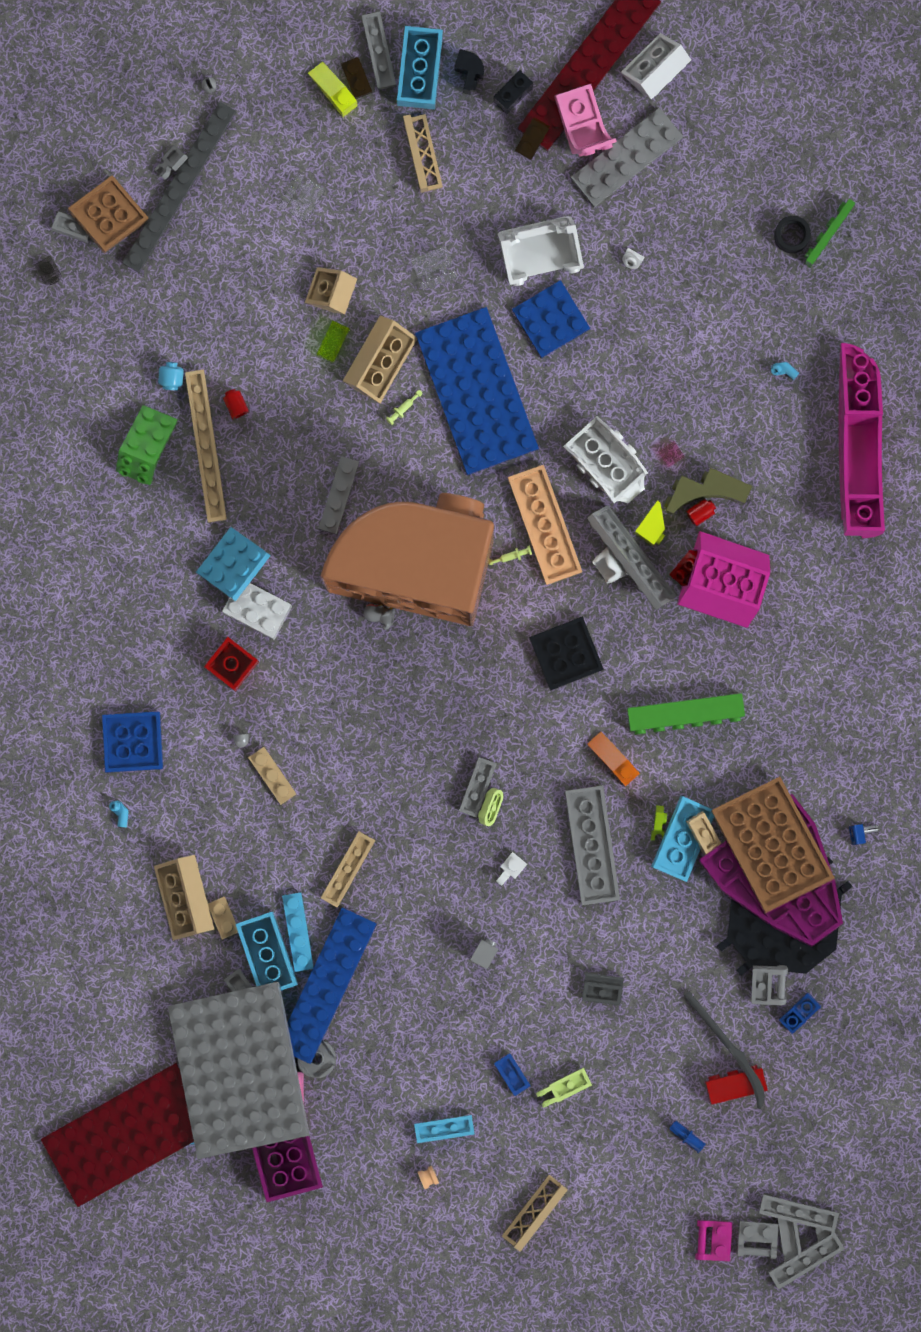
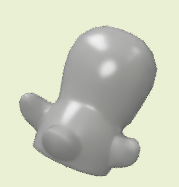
(378, 613)

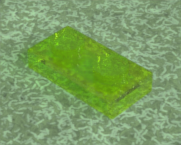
(333, 341)

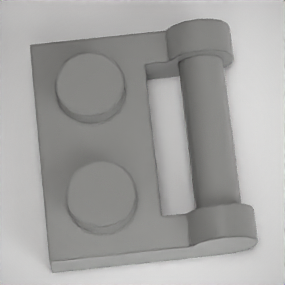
(763, 984)
(757, 1232)

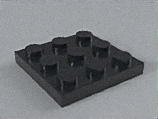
(566, 653)

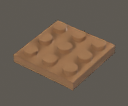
(108, 214)

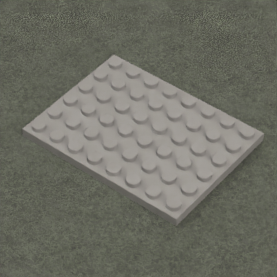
(238, 1070)

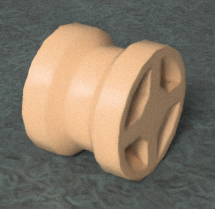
(428, 1177)

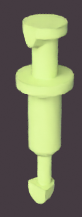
(404, 407)
(512, 555)

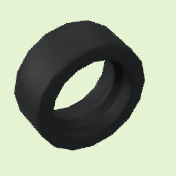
(792, 220)

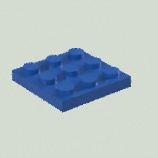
(551, 319)
(132, 742)

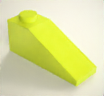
(333, 89)

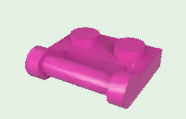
(719, 1241)

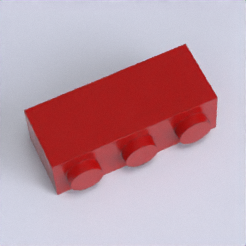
(732, 1086)

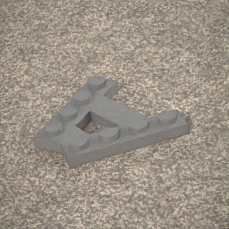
(788, 1215)

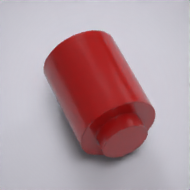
(235, 404)
(701, 512)

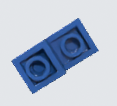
(800, 1013)

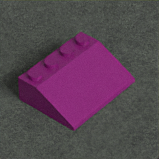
(287, 1168)

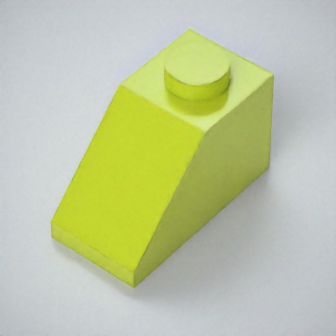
(652, 526)

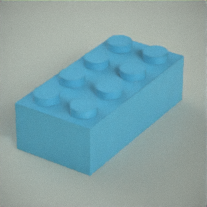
(419, 67)
(266, 951)

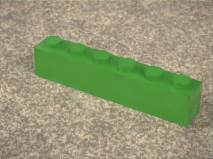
(686, 712)

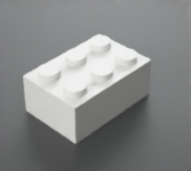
(258, 610)

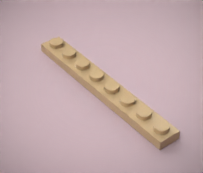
(206, 446)

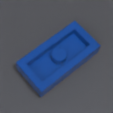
(512, 1074)

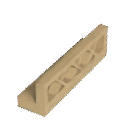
(417, 160)
(539, 1219)

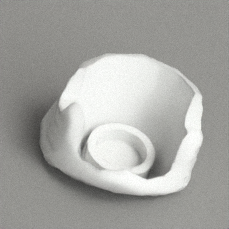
(608, 566)

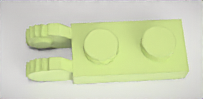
(566, 1087)

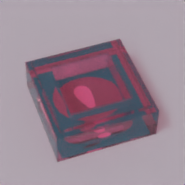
(671, 454)

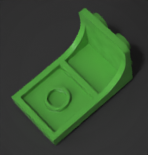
(145, 444)

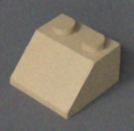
(331, 290)

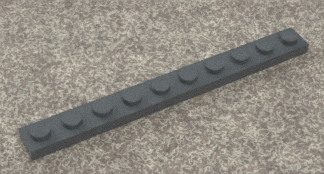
(179, 187)

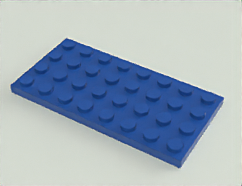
(477, 391)

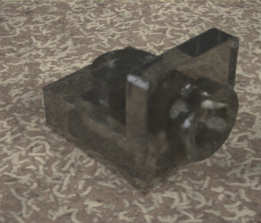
(48, 271)

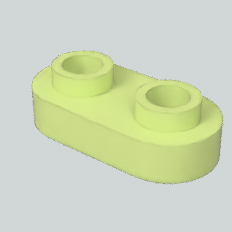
(490, 807)

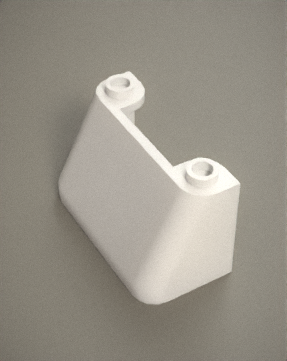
(540, 249)

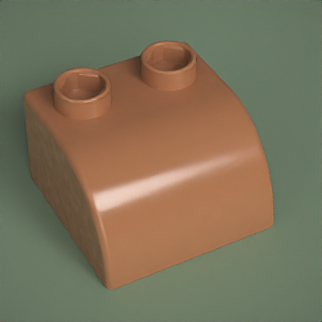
(415, 558)

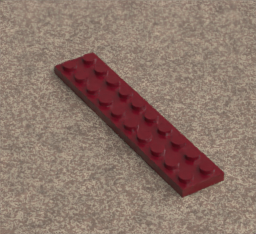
(591, 60)

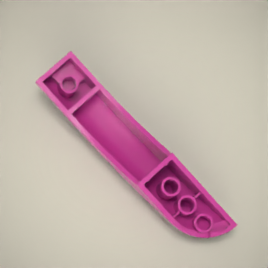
(860, 443)

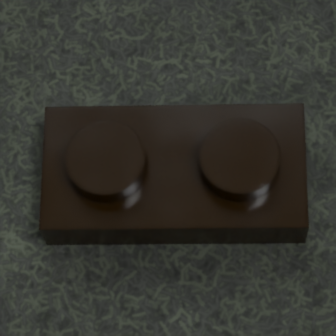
(356, 78)
(532, 138)

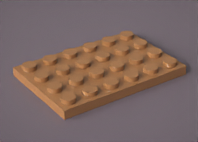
(772, 844)

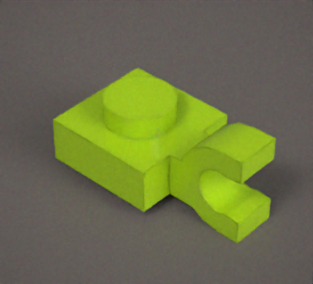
(660, 819)

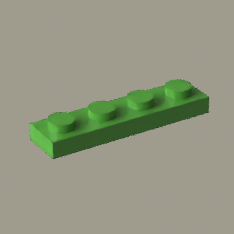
(833, 225)

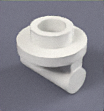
(632, 259)

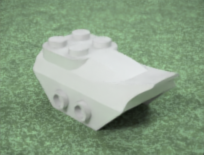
(608, 461)

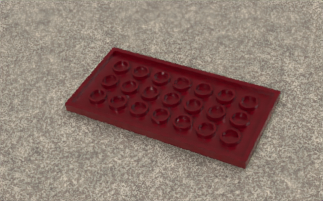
(122, 1136)

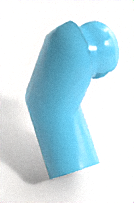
(784, 368)
(121, 811)

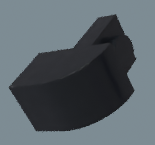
(472, 66)

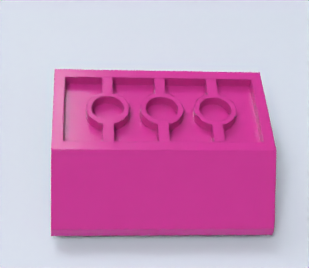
(726, 580)

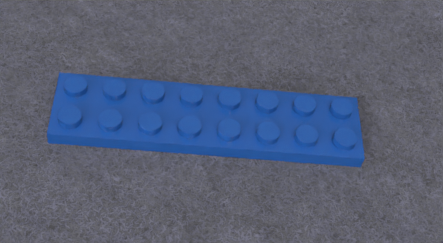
(328, 983)

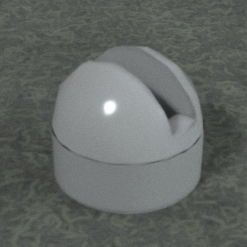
(205, 87)
(241, 740)

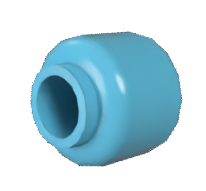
(170, 376)

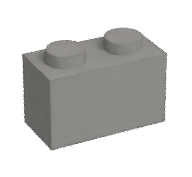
(485, 953)

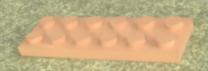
(545, 525)

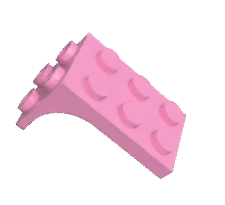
(583, 121)

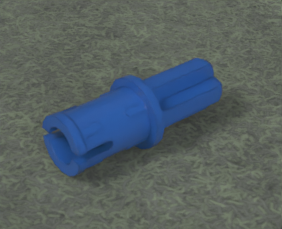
(687, 1136)

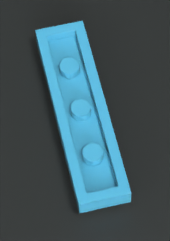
(298, 932)

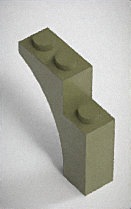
(714, 486)

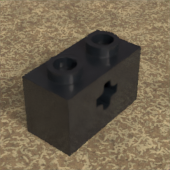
(513, 92)

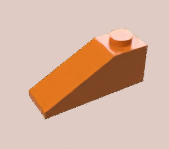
(613, 759)

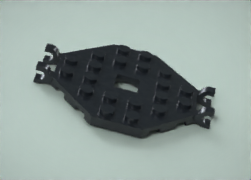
(767, 946)

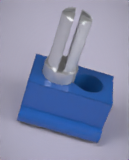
(858, 833)

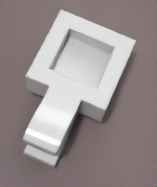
(512, 867)

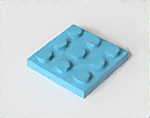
(233, 563)

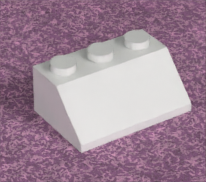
(656, 65)

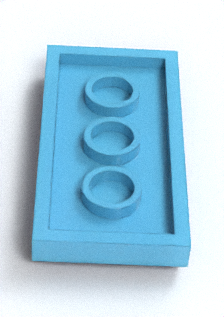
(679, 847)

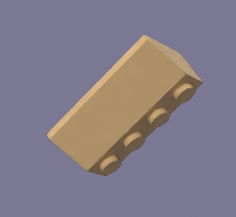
(380, 359)
(183, 897)

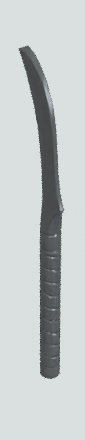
(736, 1053)

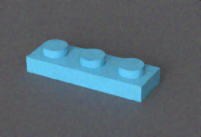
(444, 1129)

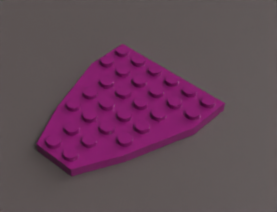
(803, 918)

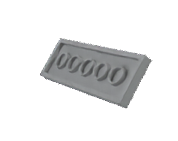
(627, 157)
(631, 557)
(592, 845)

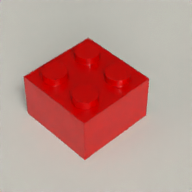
(231, 664)

